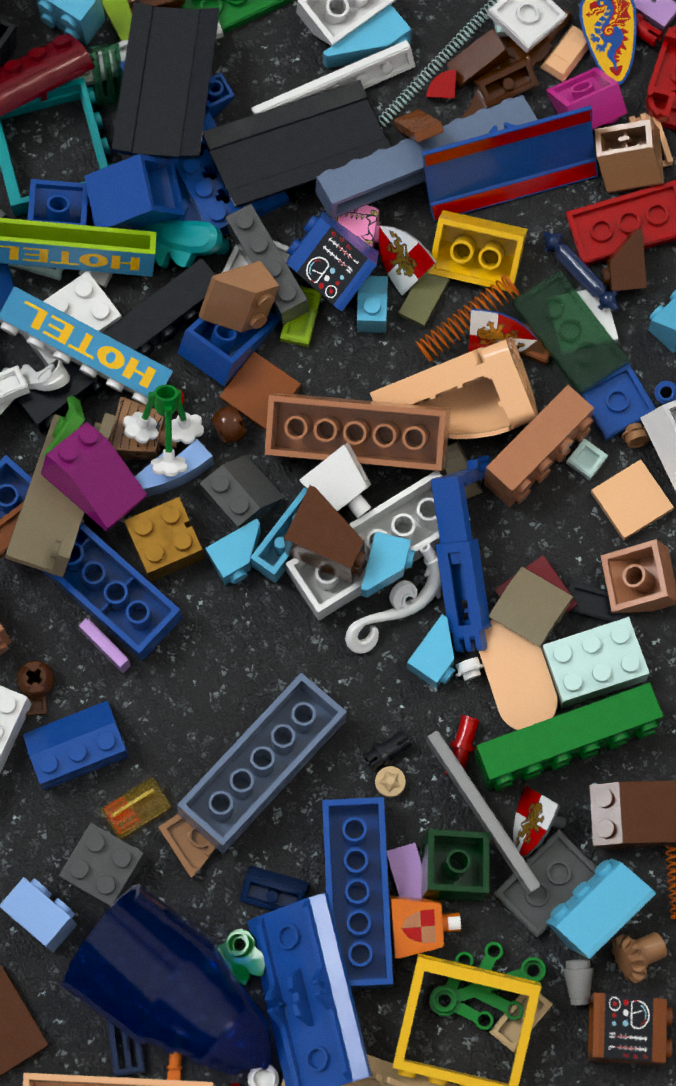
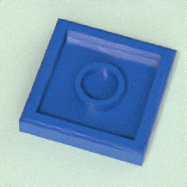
(618, 402)

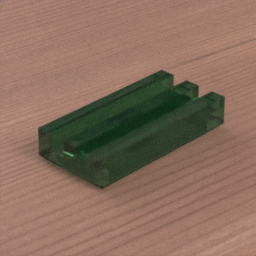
(116, 59)

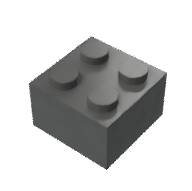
(102, 865)

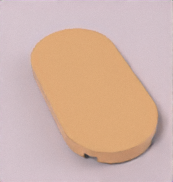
(518, 678)

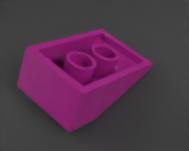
(93, 476)

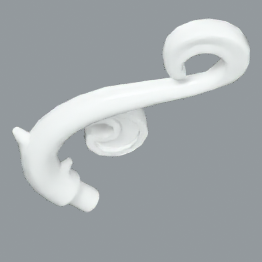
(401, 608)

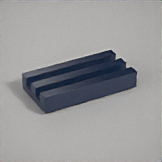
(129, 1070)

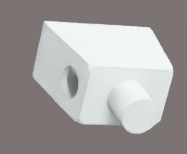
(341, 480)

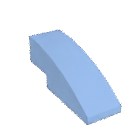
(197, 460)

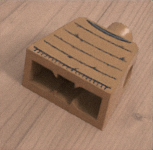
(128, 447)

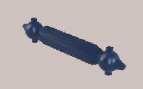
(580, 271)

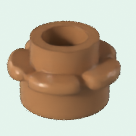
(635, 435)

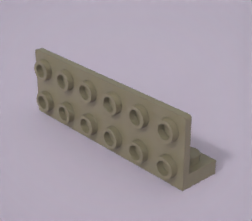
(48, 518)

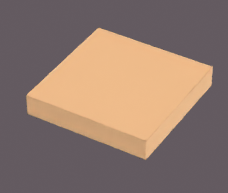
(632, 499)

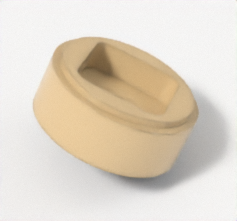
(390, 782)

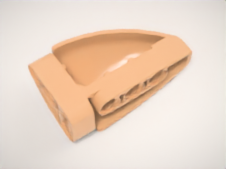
(483, 389)

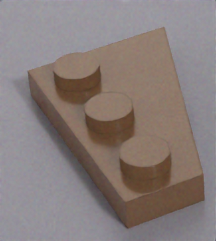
(187, 844)

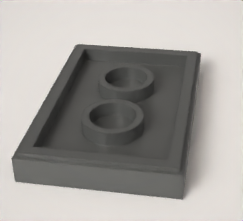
(559, 870)

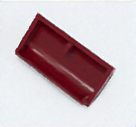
(42, 71)

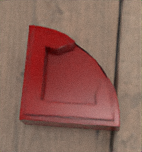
(443, 85)

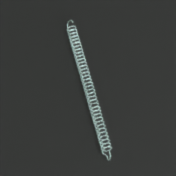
(435, 66)

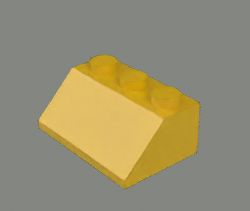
(476, 249)

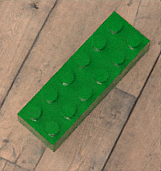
(568, 736)

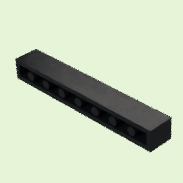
(140, 329)

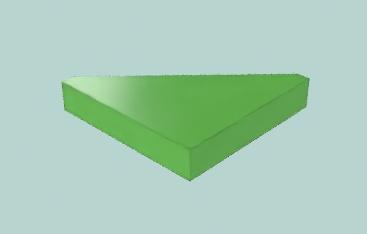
(69, 424)

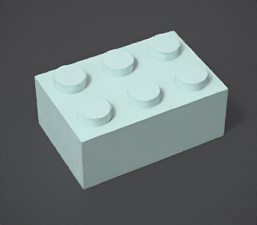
(595, 662)

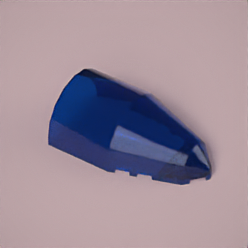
(168, 986)

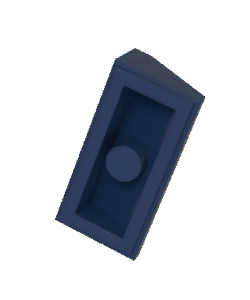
(271, 889)

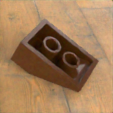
(633, 814)

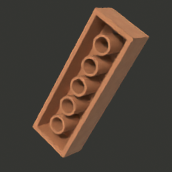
(375, 430)

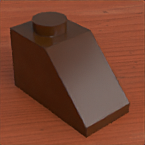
(626, 264)

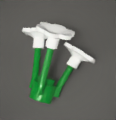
(183, 428)

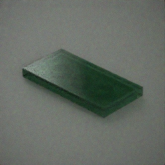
(570, 332)

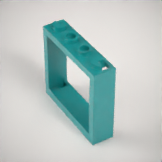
(65, 93)

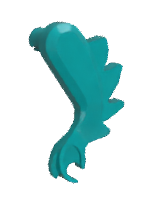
(185, 241)

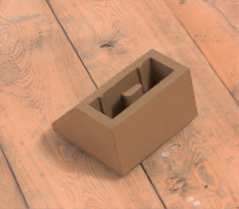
(630, 156)

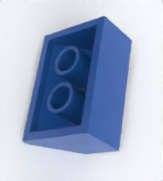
(75, 745)

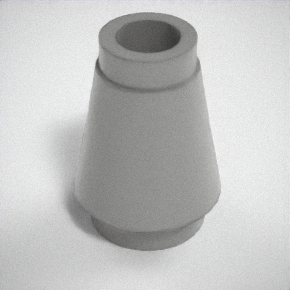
(578, 980)

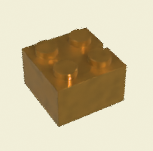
(164, 539)

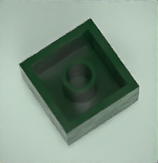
(455, 865)

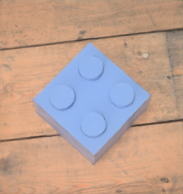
(35, 912)

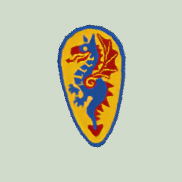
(610, 34)

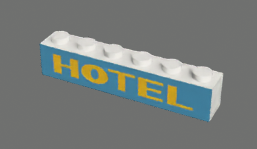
(82, 345)

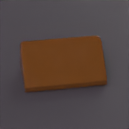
(506, 82)

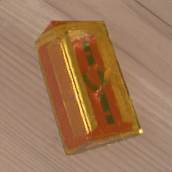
(135, 807)

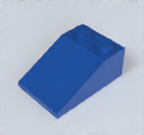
(221, 350)

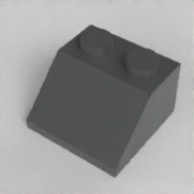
(240, 492)

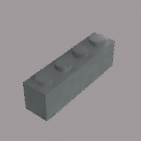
(256, 246)

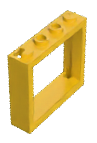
(475, 975)

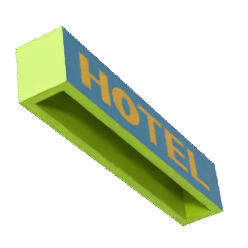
(77, 247)

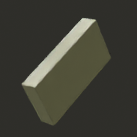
(423, 299)

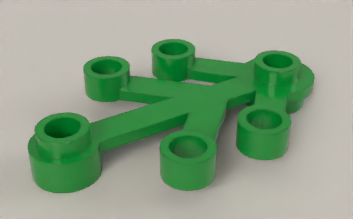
(481, 992)

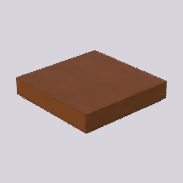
(252, 387)

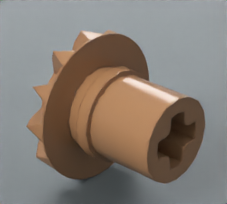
(635, 955)

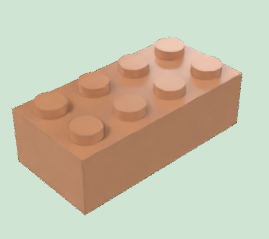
(539, 446)

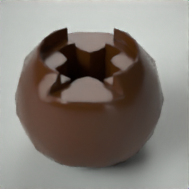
(229, 424)
(35, 690)

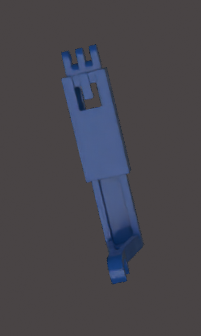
(460, 558)

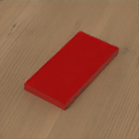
(605, 224)

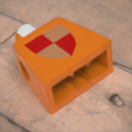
(419, 925)

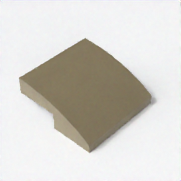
(531, 606)

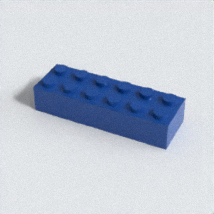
(359, 887)

